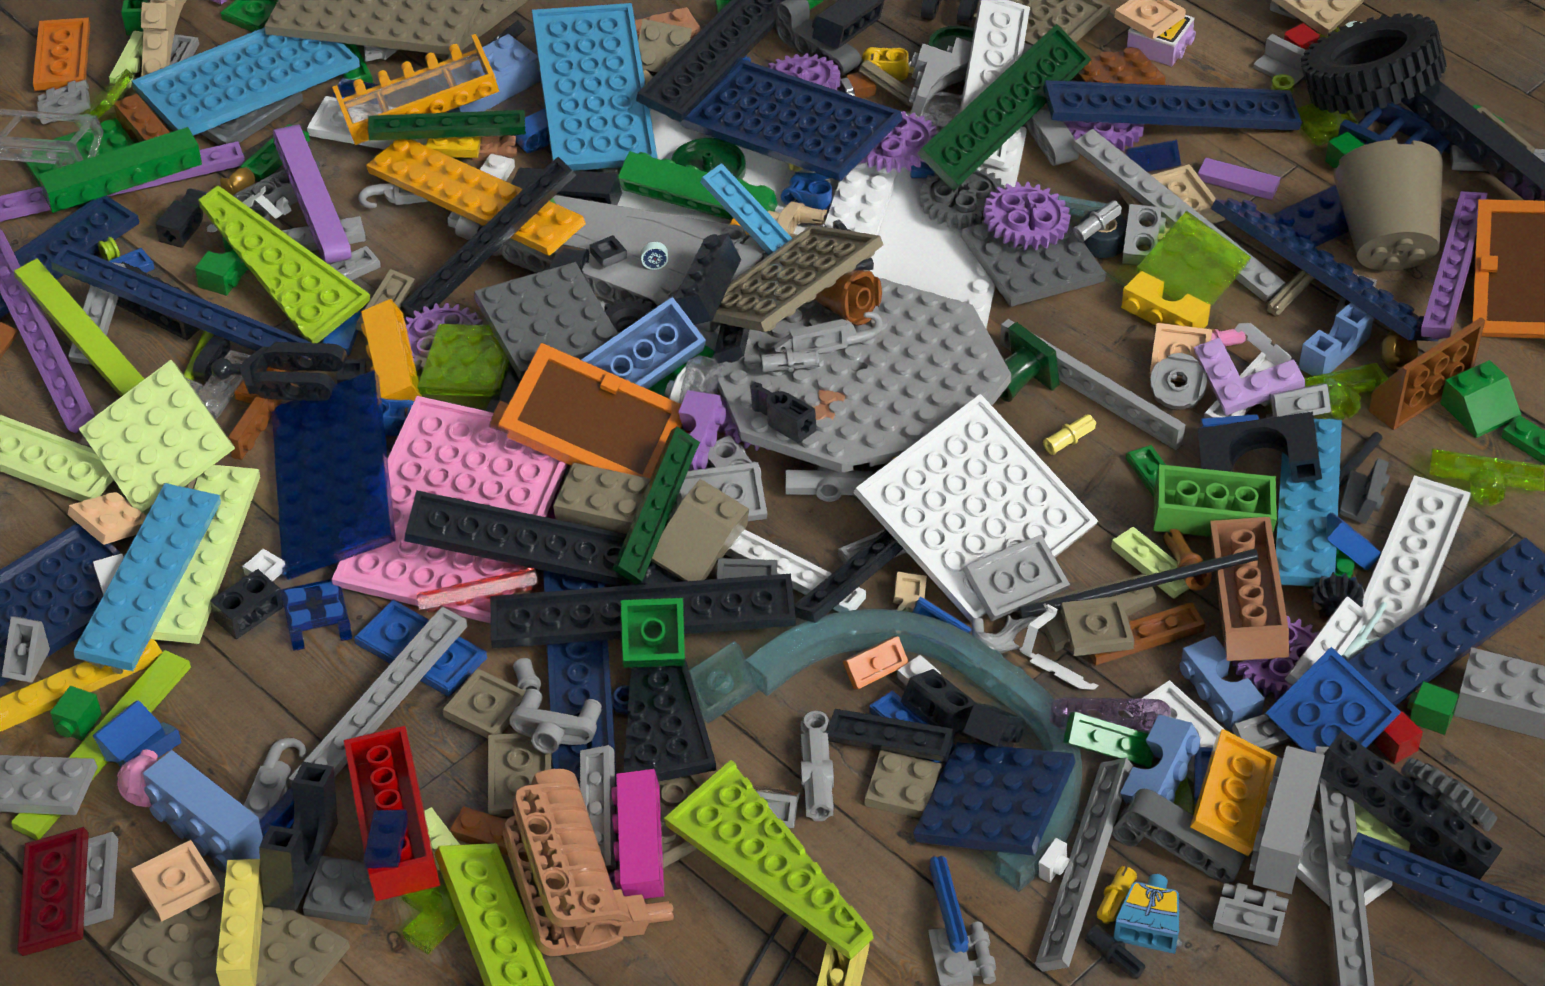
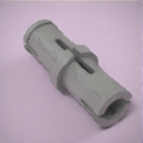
(790, 360)

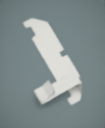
(281, 206)
(1262, 342)
(1045, 663)

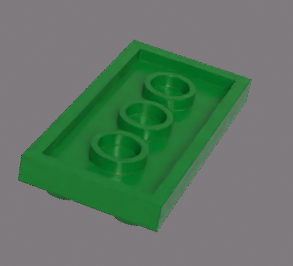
(113, 138)

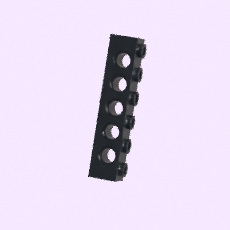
(1407, 808)

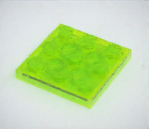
(1194, 261)
(464, 362)

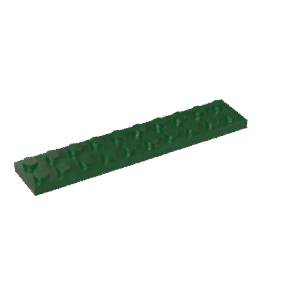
(1002, 108)

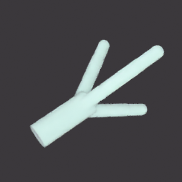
(1360, 640)

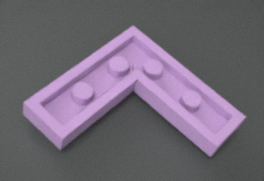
(1240, 393)

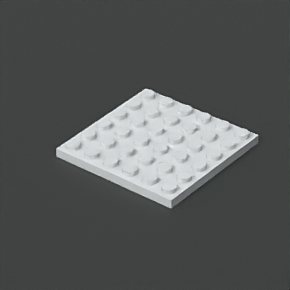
(970, 495)

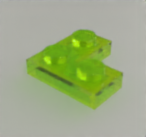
(435, 919)

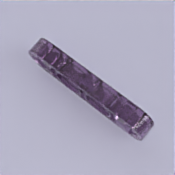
(1109, 709)

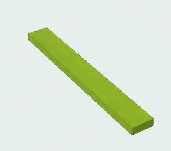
(78, 327)
(150, 691)

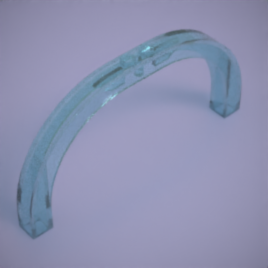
(944, 642)

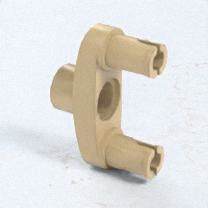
(796, 213)

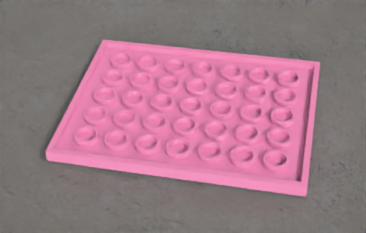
(457, 456)

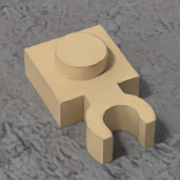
(908, 590)

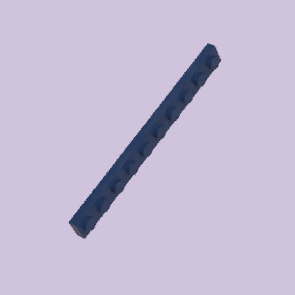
(168, 300)

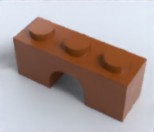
(138, 119)

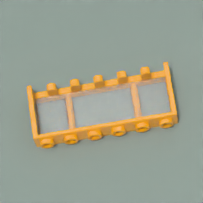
(428, 90)

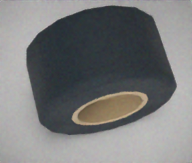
(1108, 241)

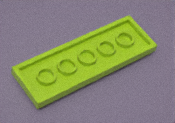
(492, 915)

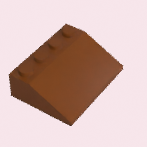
(1423, 379)

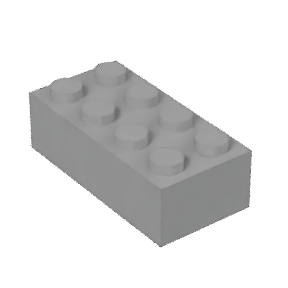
(1503, 693)
(1286, 819)

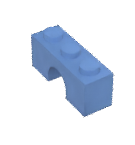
(1327, 351)
(1205, 667)
(1174, 743)

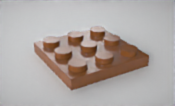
(1121, 67)

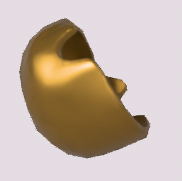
(237, 181)
(1397, 351)

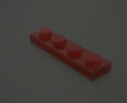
(465, 592)

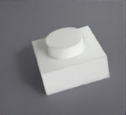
(266, 563)
(914, 668)
(1053, 861)

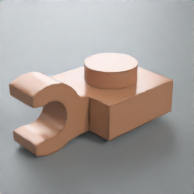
(493, 145)

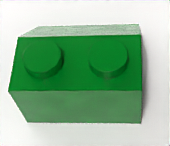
(1481, 399)

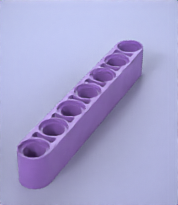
(312, 194)

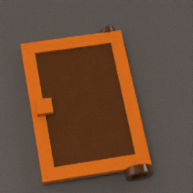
(1510, 268)
(587, 415)

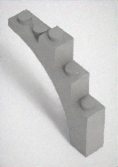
(938, 69)

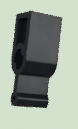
(181, 219)
(784, 412)

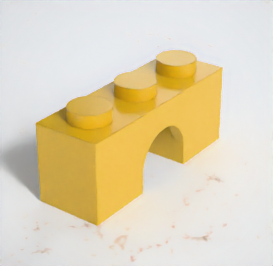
(1144, 299)

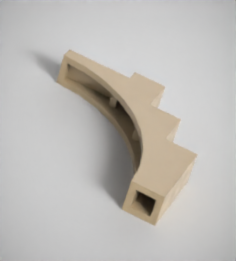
(159, 25)

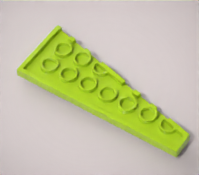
(299, 282)
(748, 840)

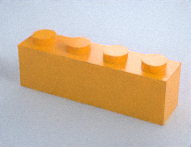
(390, 351)

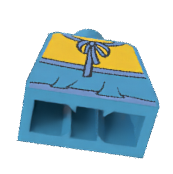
(1150, 916)

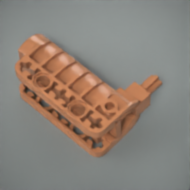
(569, 871)

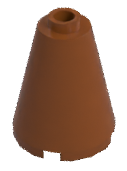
(852, 296)

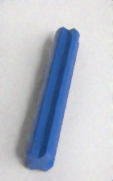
(949, 904)

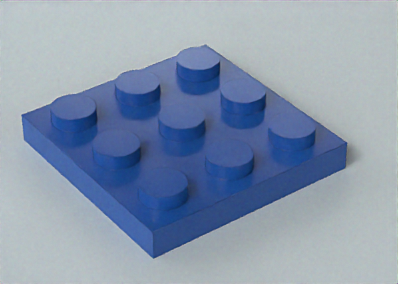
(1332, 700)

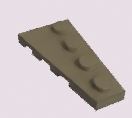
(1132, 601)

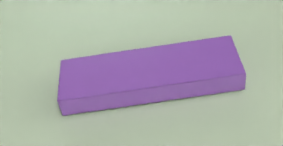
(1239, 178)

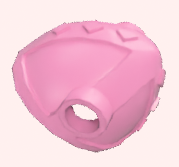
(131, 779)

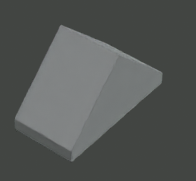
(25, 649)

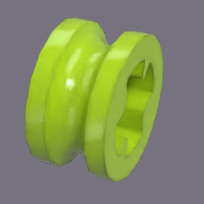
(1283, 82)
(108, 249)

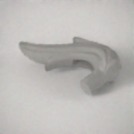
(1005, 638)

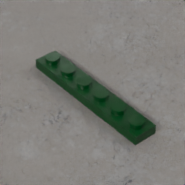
(446, 125)
(656, 506)

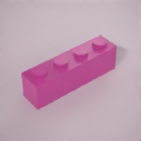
(639, 834)

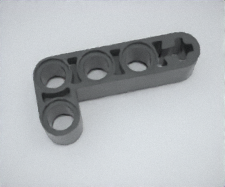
(796, 31)
(275, 188)
(1169, 827)

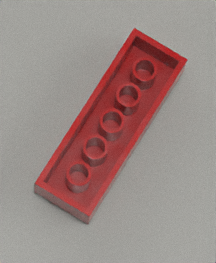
(387, 779)

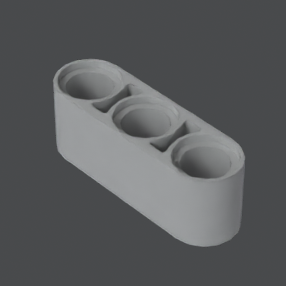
(1052, 138)

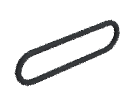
(765, 947)

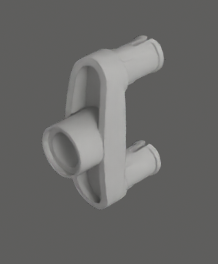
(553, 728)

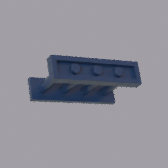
(1399, 120)

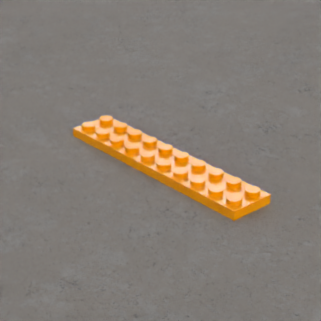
(470, 192)

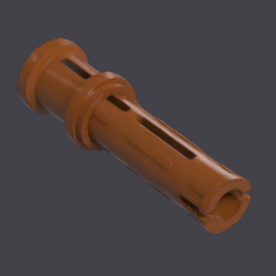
(1186, 557)

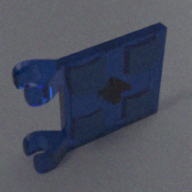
(315, 607)

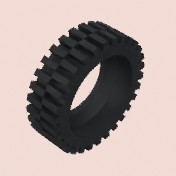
(1373, 63)

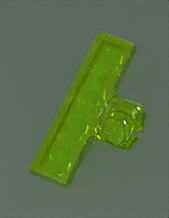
(1345, 386)
(1487, 474)

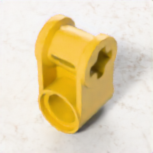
(891, 60)

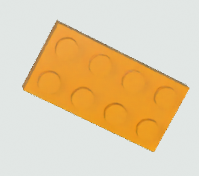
(1234, 792)

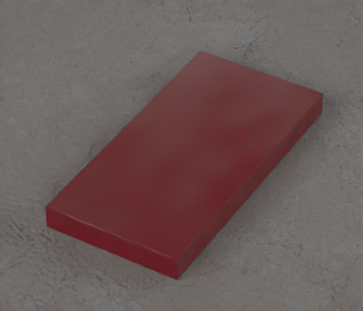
(53, 891)

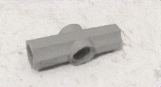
(824, 482)
(817, 775)

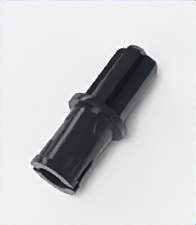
(1114, 951)

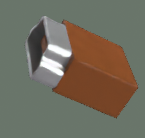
(858, 85)

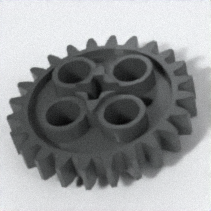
(958, 206)
(1450, 793)

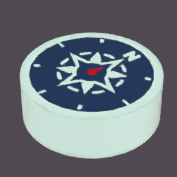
(654, 255)

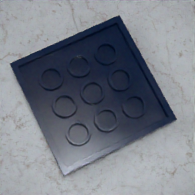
(995, 798)

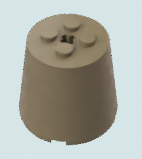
(1392, 202)

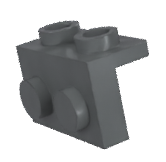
(1363, 492)

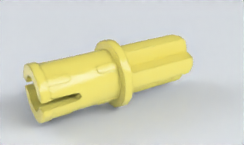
(1069, 434)

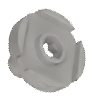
(1178, 397)

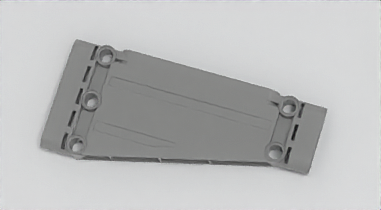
(633, 230)

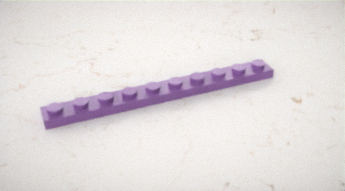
(213, 160)
(1453, 268)
(42, 344)

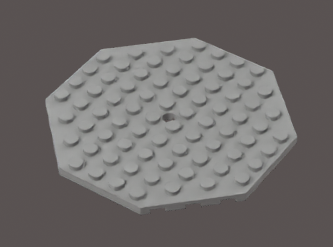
(915, 376)

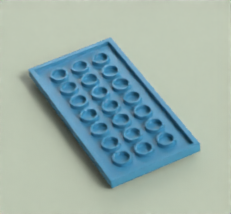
(240, 78)
(591, 85)

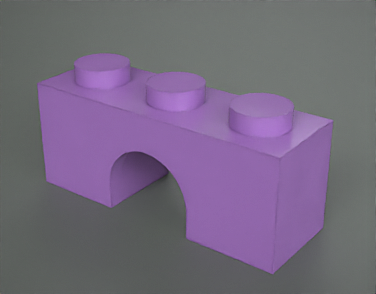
(702, 415)

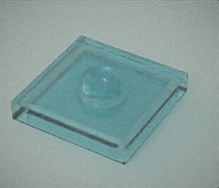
(722, 681)

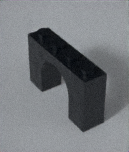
(1290, 434)
(293, 854)

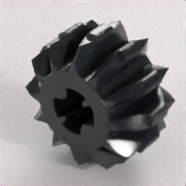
(1332, 590)

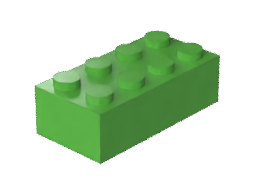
(1195, 496)

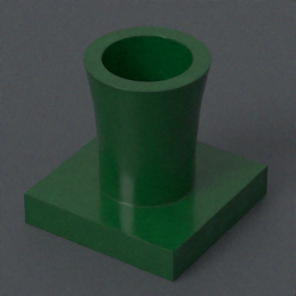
(1029, 359)

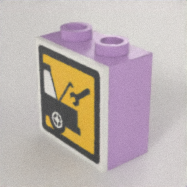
(1168, 45)

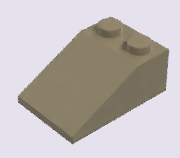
(700, 532)

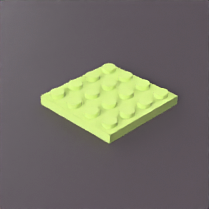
(156, 437)

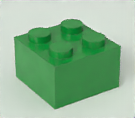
(653, 632)

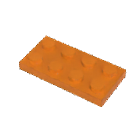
(61, 52)

